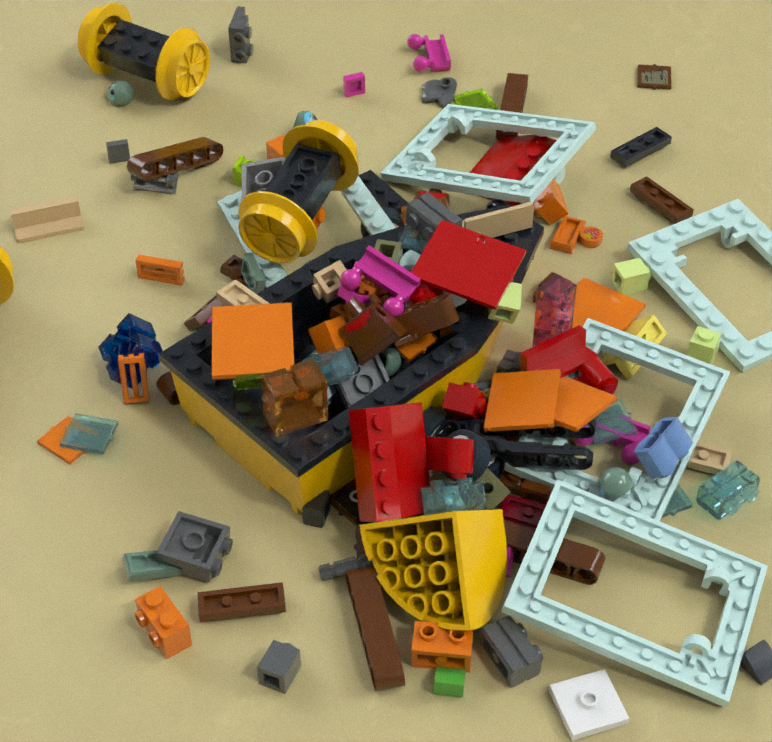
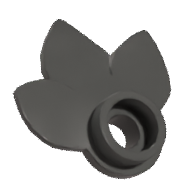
(441, 90)

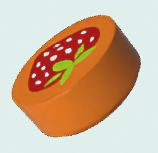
(591, 237)

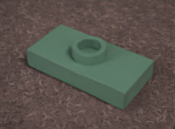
(252, 273)
(146, 566)

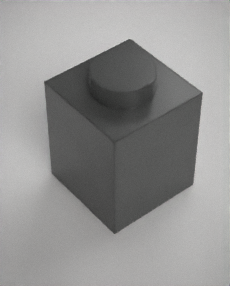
(279, 666)

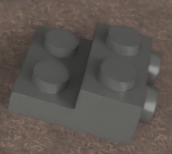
(240, 36)
(196, 546)

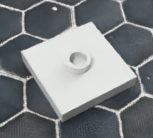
(588, 704)

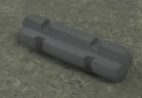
(340, 567)

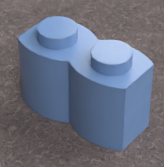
(663, 447)

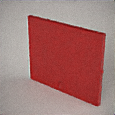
(468, 264)

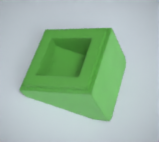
(449, 681)

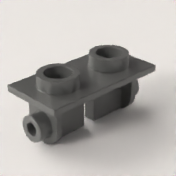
(162, 184)

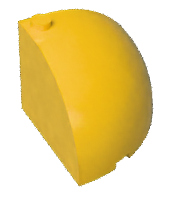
(442, 565)

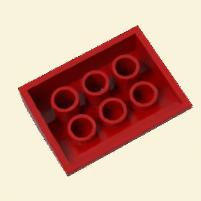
(513, 158)
(389, 461)

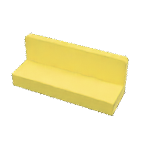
(645, 328)

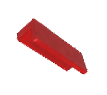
(561, 352)

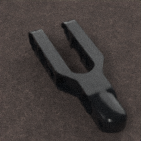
(530, 453)

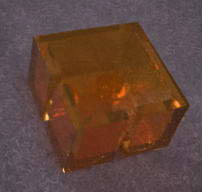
(295, 397)

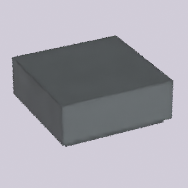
(118, 151)

